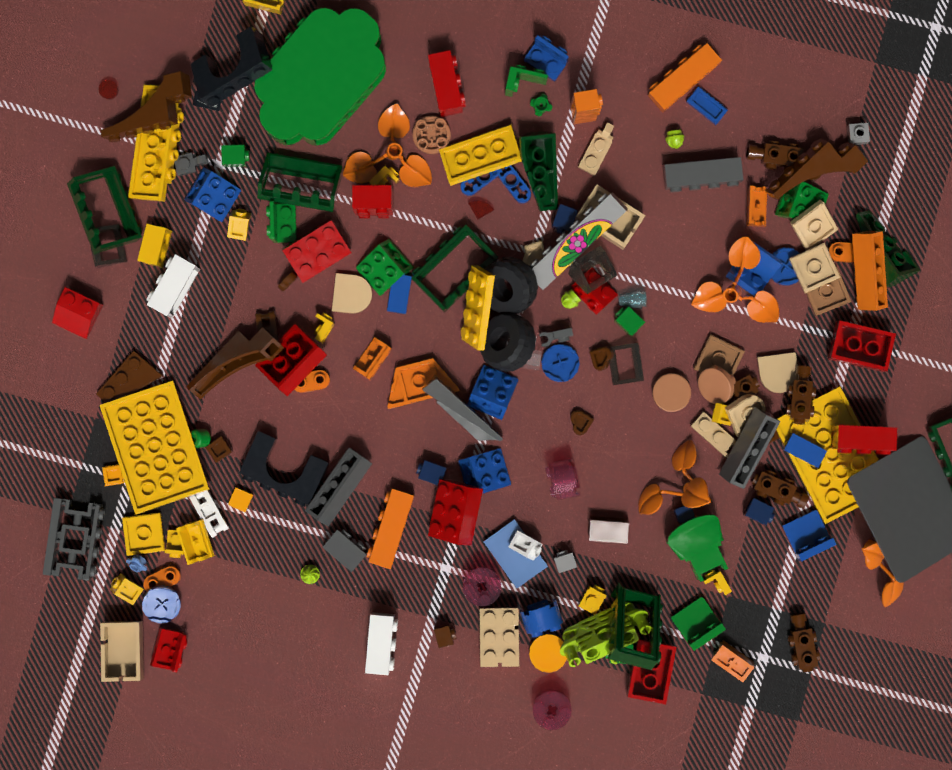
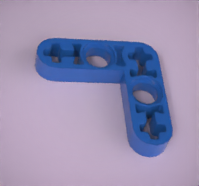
(493, 175)

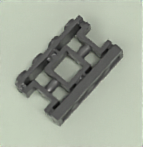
(56, 536)

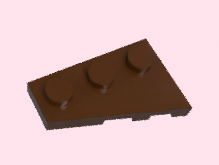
(129, 378)

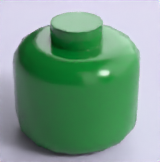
(201, 437)

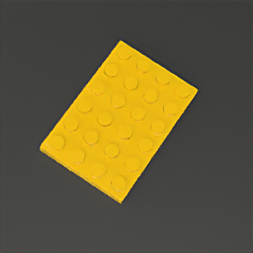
(154, 447)
(828, 482)

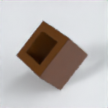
(444, 636)

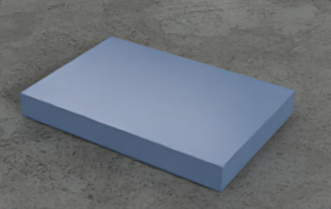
(515, 565)

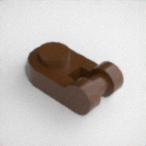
(272, 329)

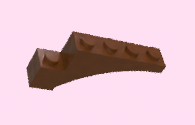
(157, 112)
(817, 161)
(233, 357)

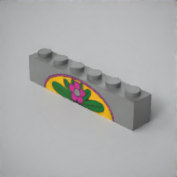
(578, 240)

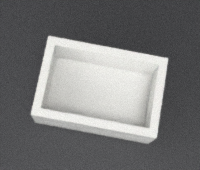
(172, 286)
(381, 643)

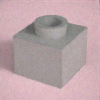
(854, 138)
(565, 561)

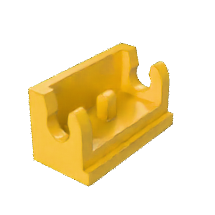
(273, 6)
(154, 245)
(195, 541)

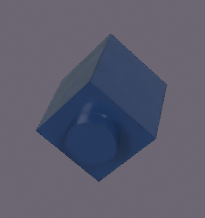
(564, 219)
(430, 472)
(759, 512)

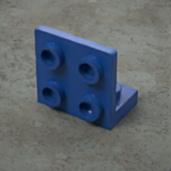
(547, 57)
(212, 194)
(756, 279)
(492, 392)
(485, 471)
(808, 535)

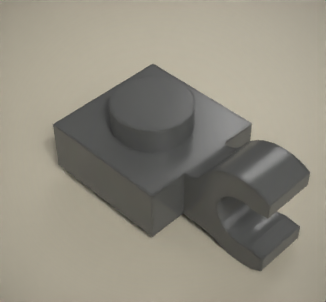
(187, 163)
(560, 335)

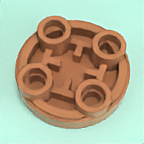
(431, 134)
(716, 384)
(671, 392)

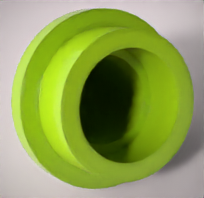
(675, 138)
(570, 299)
(310, 574)

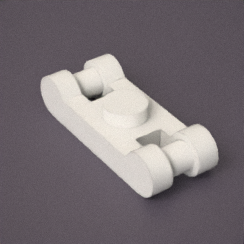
(209, 511)

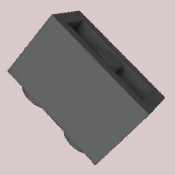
(345, 550)

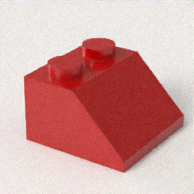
(76, 313)

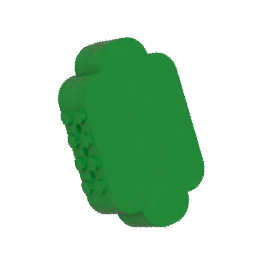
(320, 76)

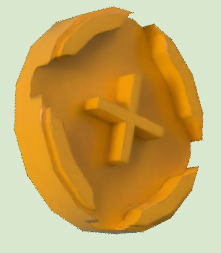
(546, 653)

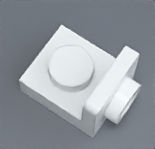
(525, 545)

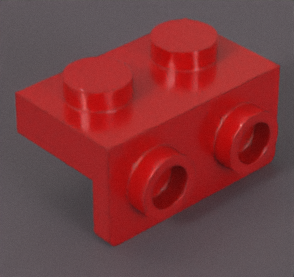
(597, 298)
(169, 649)

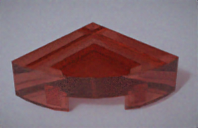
(480, 208)

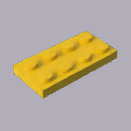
(480, 155)
(477, 307)

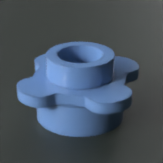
(137, 563)

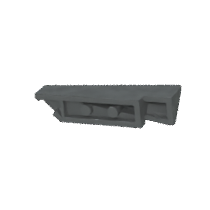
(460, 411)

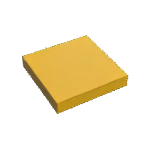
(143, 534)

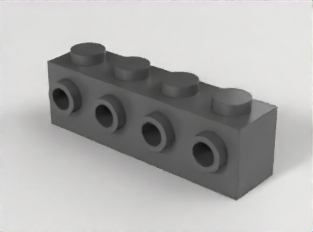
(703, 173)
(749, 448)
(338, 487)

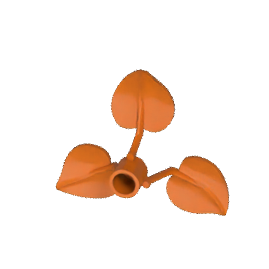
(391, 124)
(711, 298)
(694, 493)
(873, 559)

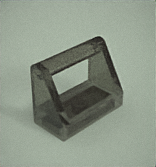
(595, 257)
(99, 259)
(636, 361)

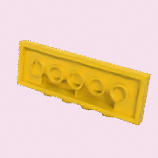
(154, 158)

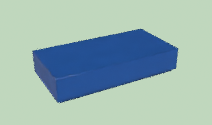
(707, 105)
(399, 295)
(805, 450)

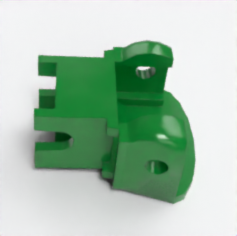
(698, 543)

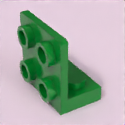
(520, 73)
(799, 199)
(282, 222)
(384, 267)
(697, 623)

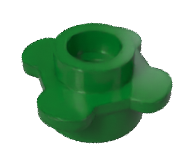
(541, 100)

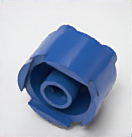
(541, 617)

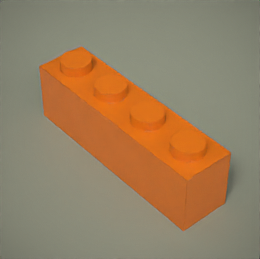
(684, 77)
(586, 106)
(870, 270)
(391, 528)

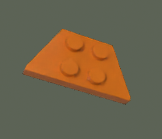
(412, 378)

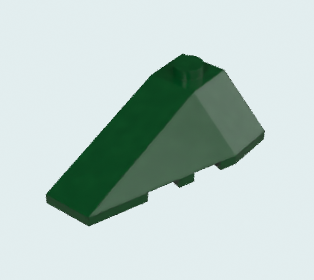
(540, 165)
(898, 264)

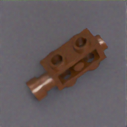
(783, 154)
(799, 398)
(775, 488)
(803, 649)

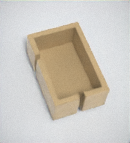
(620, 231)
(499, 636)
(123, 651)

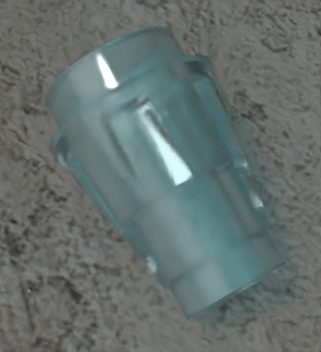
(633, 299)

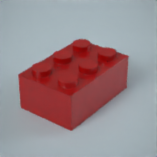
(446, 83)
(373, 201)
(316, 250)
(861, 346)
(294, 360)
(864, 439)
(455, 512)
(654, 683)

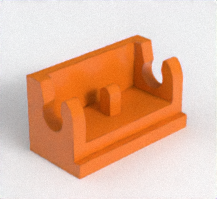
(756, 206)
(372, 358)
(733, 661)

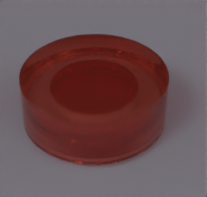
(108, 89)

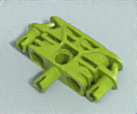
(593, 634)

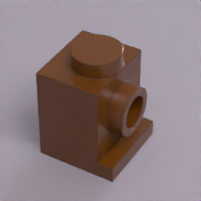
(738, 386)

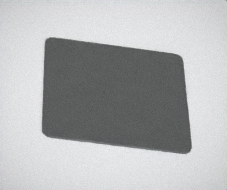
(907, 508)

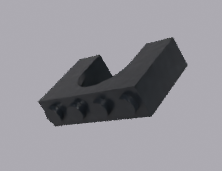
(252, 65)
(256, 468)

